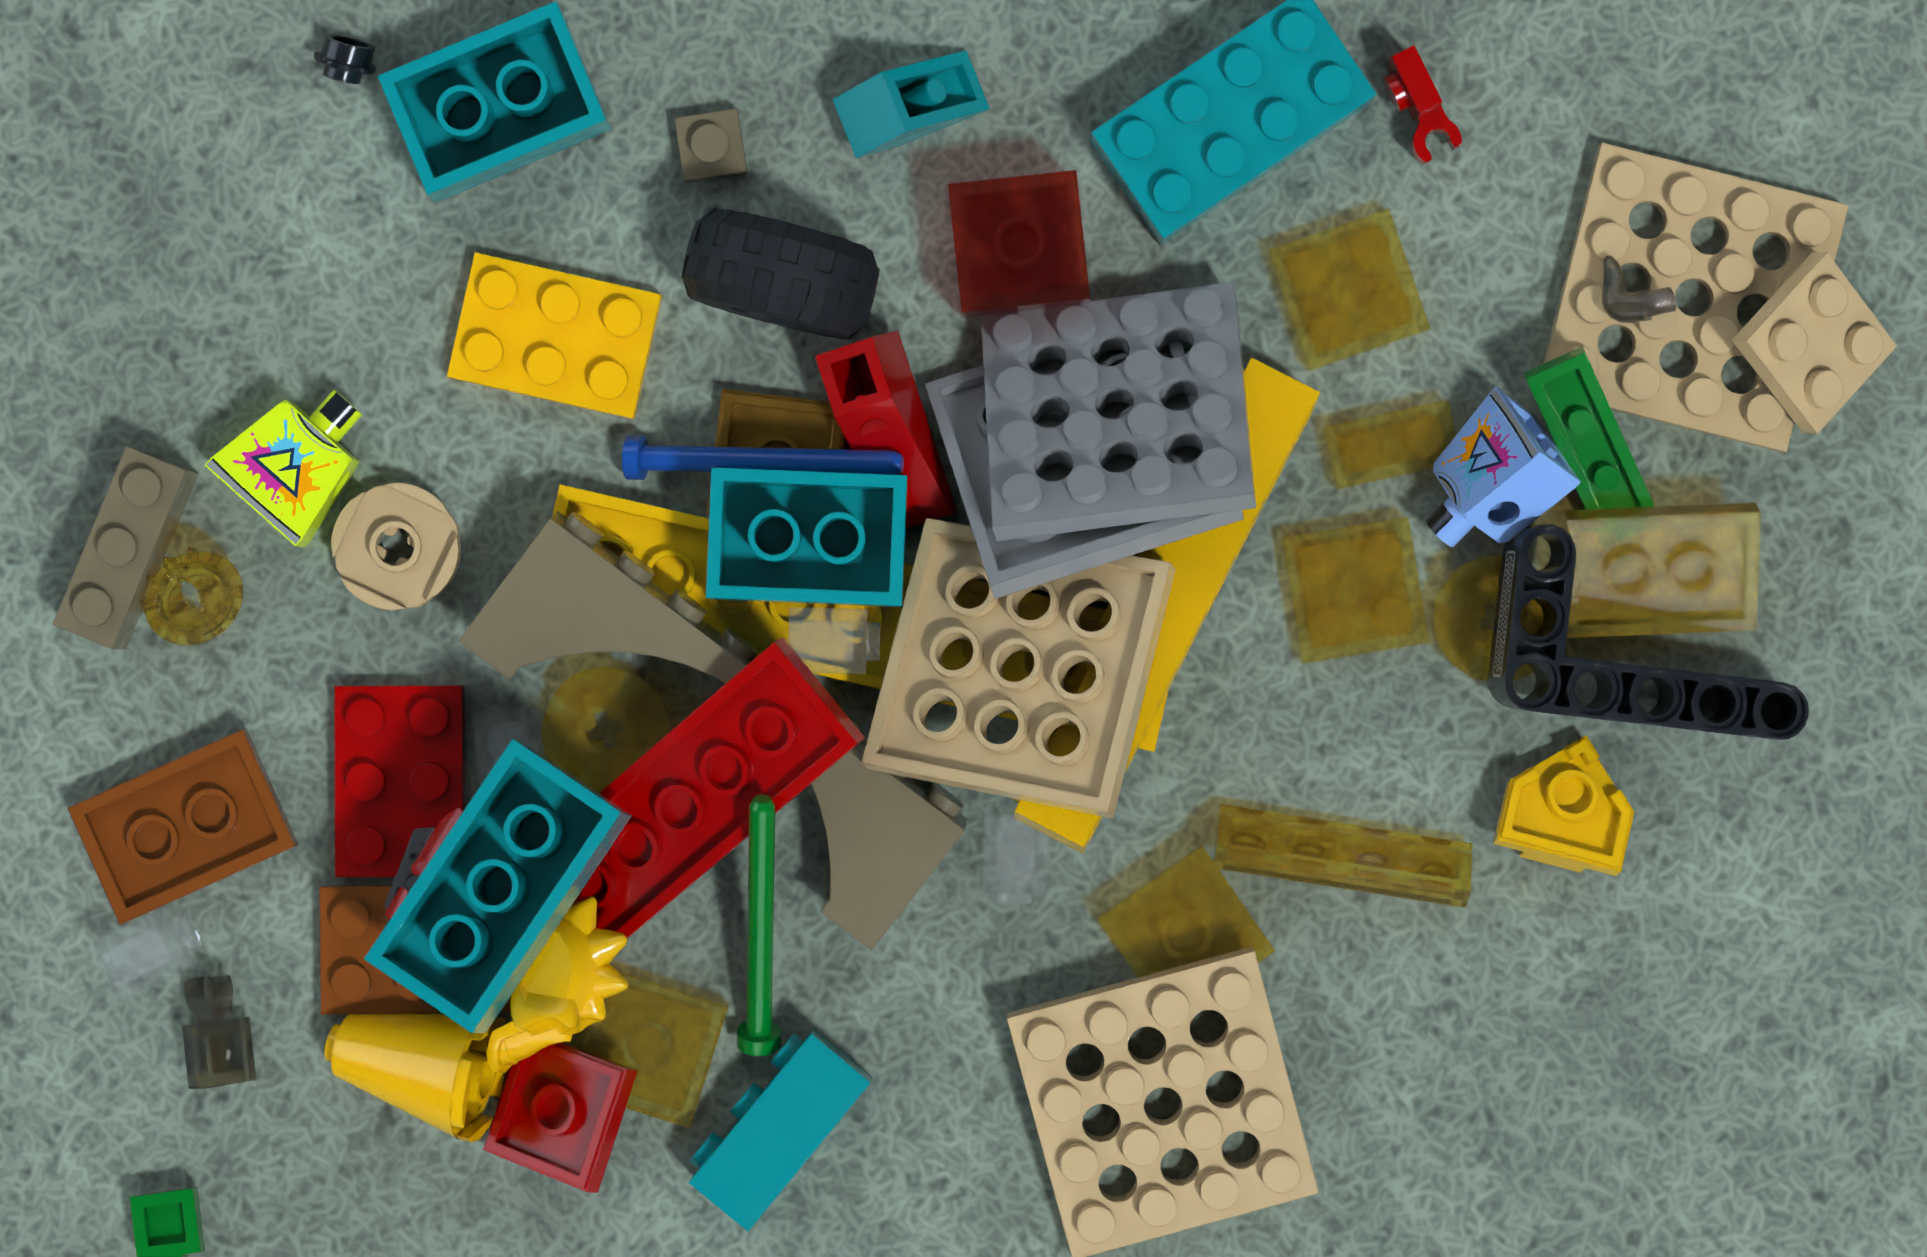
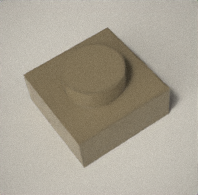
(711, 145)

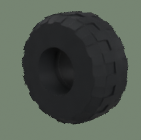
(780, 273)

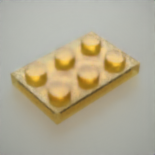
(1664, 569)

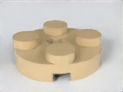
(362, 560)

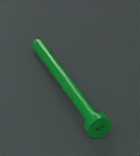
(759, 1033)

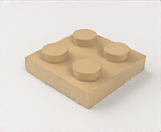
(1814, 342)

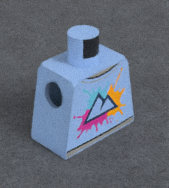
(1498, 473)

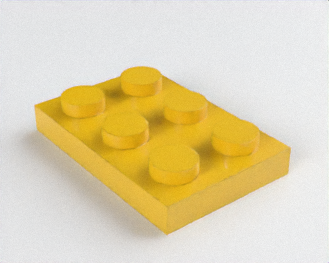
(554, 336)

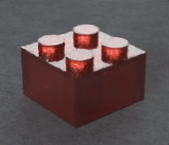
(1018, 243)

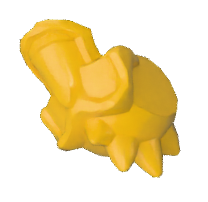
(561, 988)

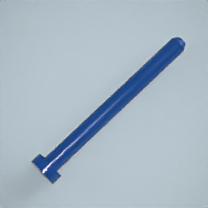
(640, 458)

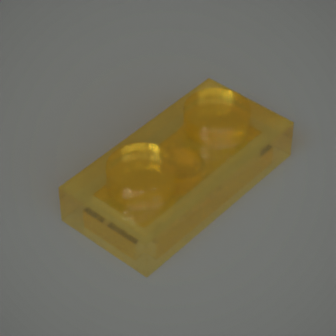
(1388, 444)

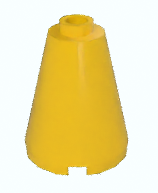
(420, 1067)

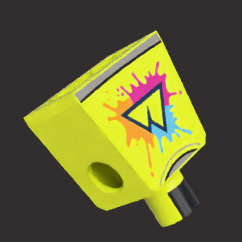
(291, 465)

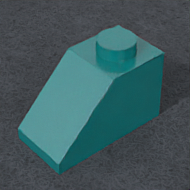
(910, 103)

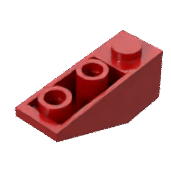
(882, 410)

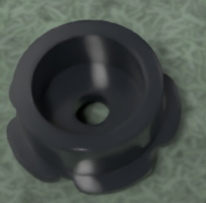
(346, 58)

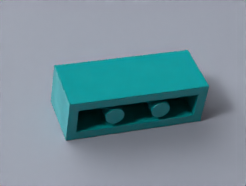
(777, 1127)

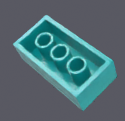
(1232, 117)
(497, 887)

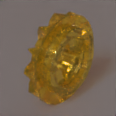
(219, 593)

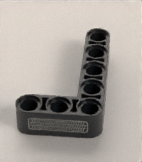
(1616, 682)

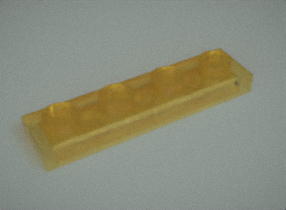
(1343, 855)

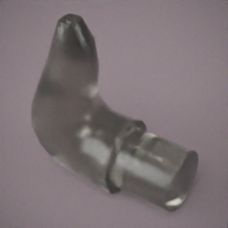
(1631, 306)

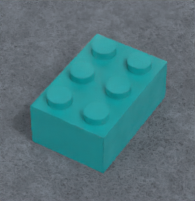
(494, 102)
(806, 537)

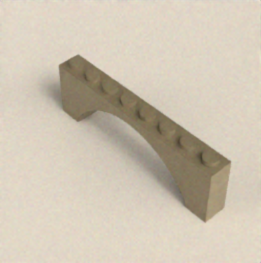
(583, 598)

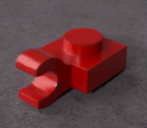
(1413, 89)

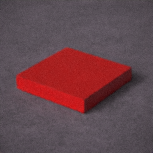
(561, 1114)

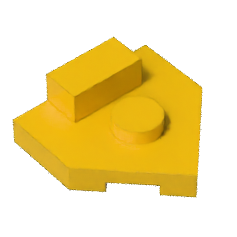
(1567, 813)

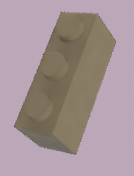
(125, 547)

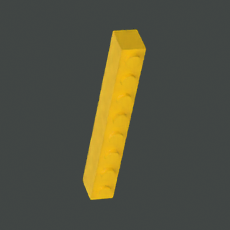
(1276, 418)

